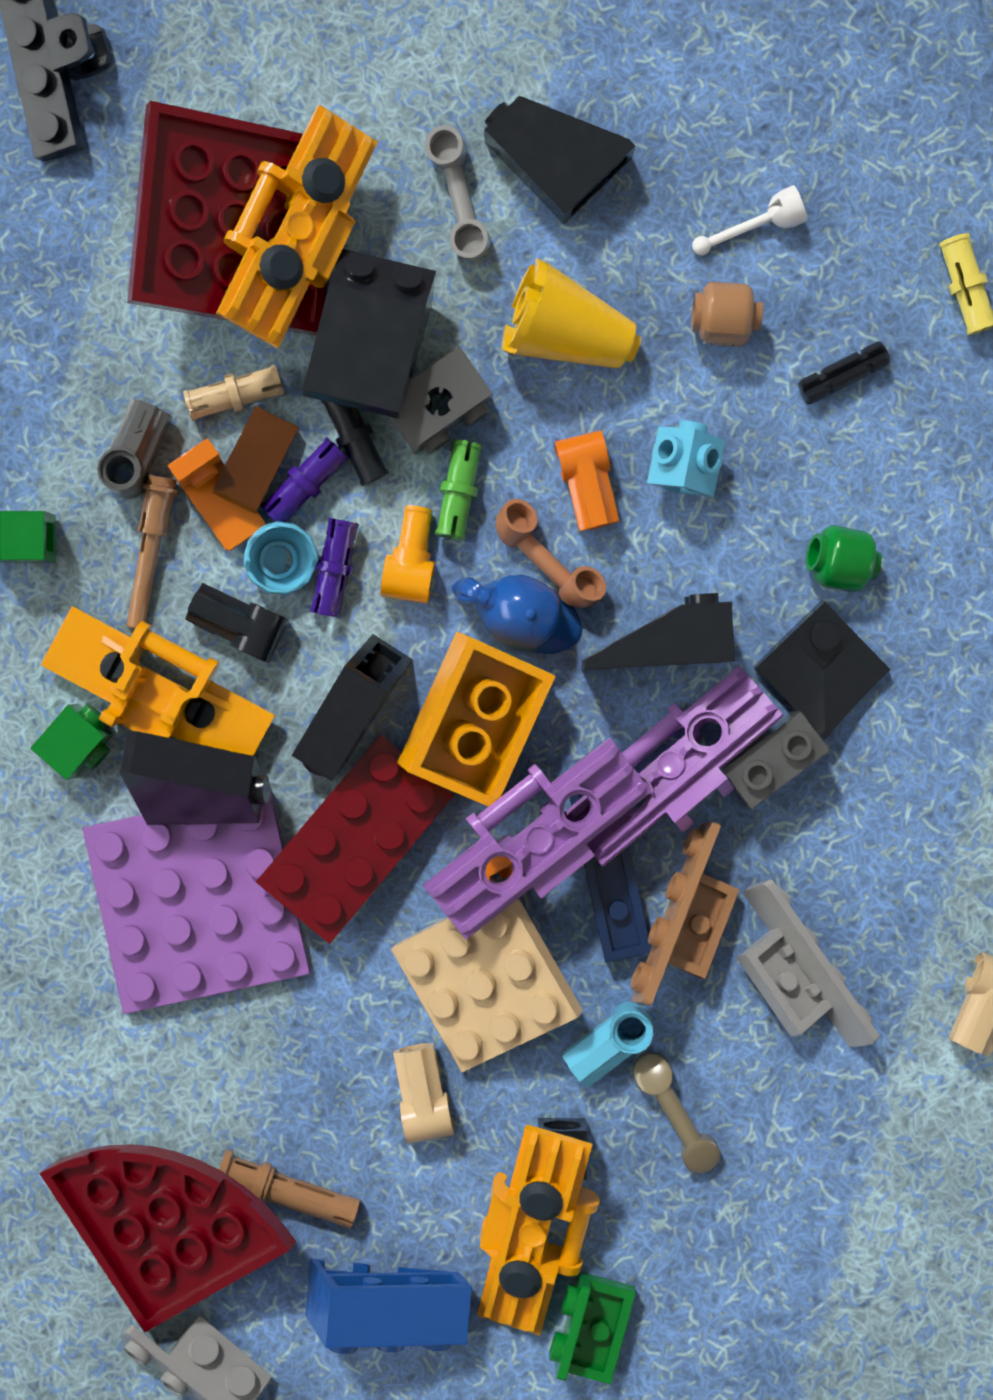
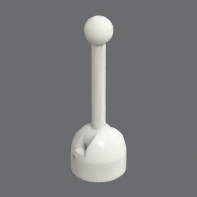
(784, 210)

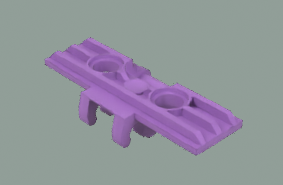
(687, 769)
(546, 848)

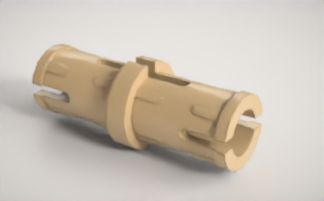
(233, 392)

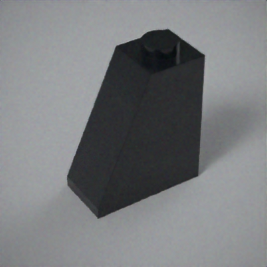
(555, 153)
(351, 707)
(192, 782)

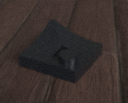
(822, 668)

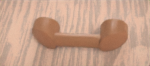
(514, 527)

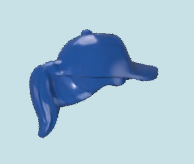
(522, 613)

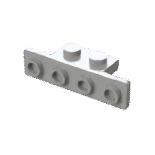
(797, 974)
(200, 1364)

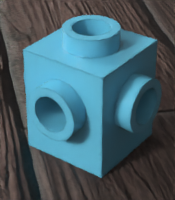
(686, 459)

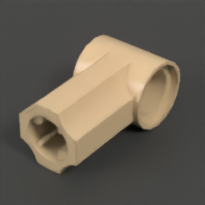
(975, 1019)
(423, 1101)

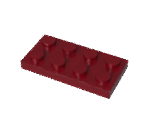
(353, 840)

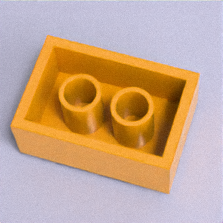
(475, 720)

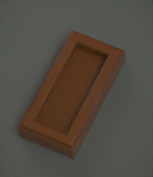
(255, 460)

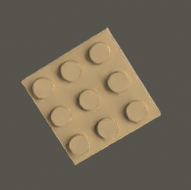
(488, 988)

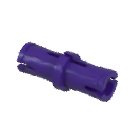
(304, 481)
(334, 567)

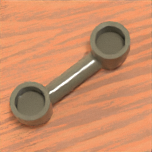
(655, 1077)

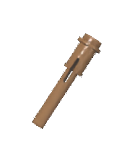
(154, 525)

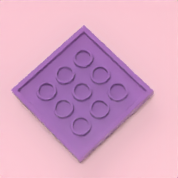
(189, 910)

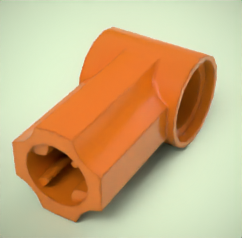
(586, 471)

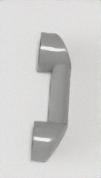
(449, 153)

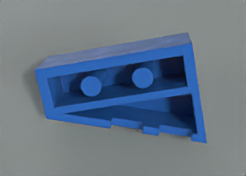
(387, 1308)

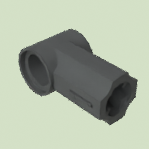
(134, 443)

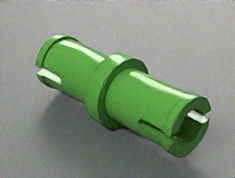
(458, 490)

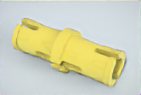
(967, 283)

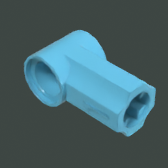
(606, 1046)

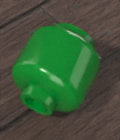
(843, 558)

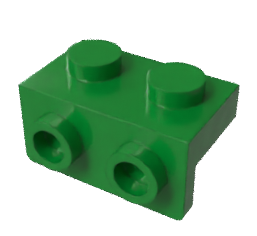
(593, 1328)

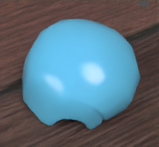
(267, 555)

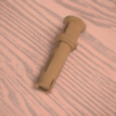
(290, 1192)

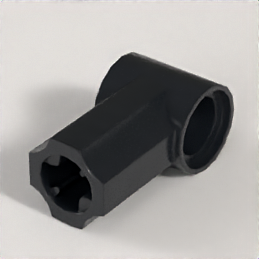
(245, 625)

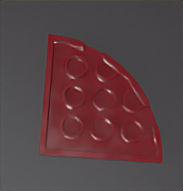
(164, 1225)

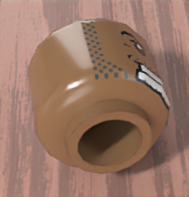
(726, 314)

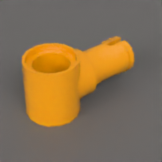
(409, 567)

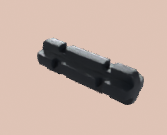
(844, 372)

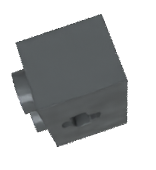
(468, 403)
(774, 758)

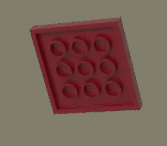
(189, 195)

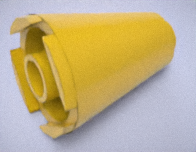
(567, 322)

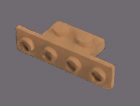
(692, 921)

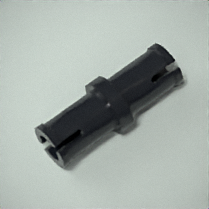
(357, 442)

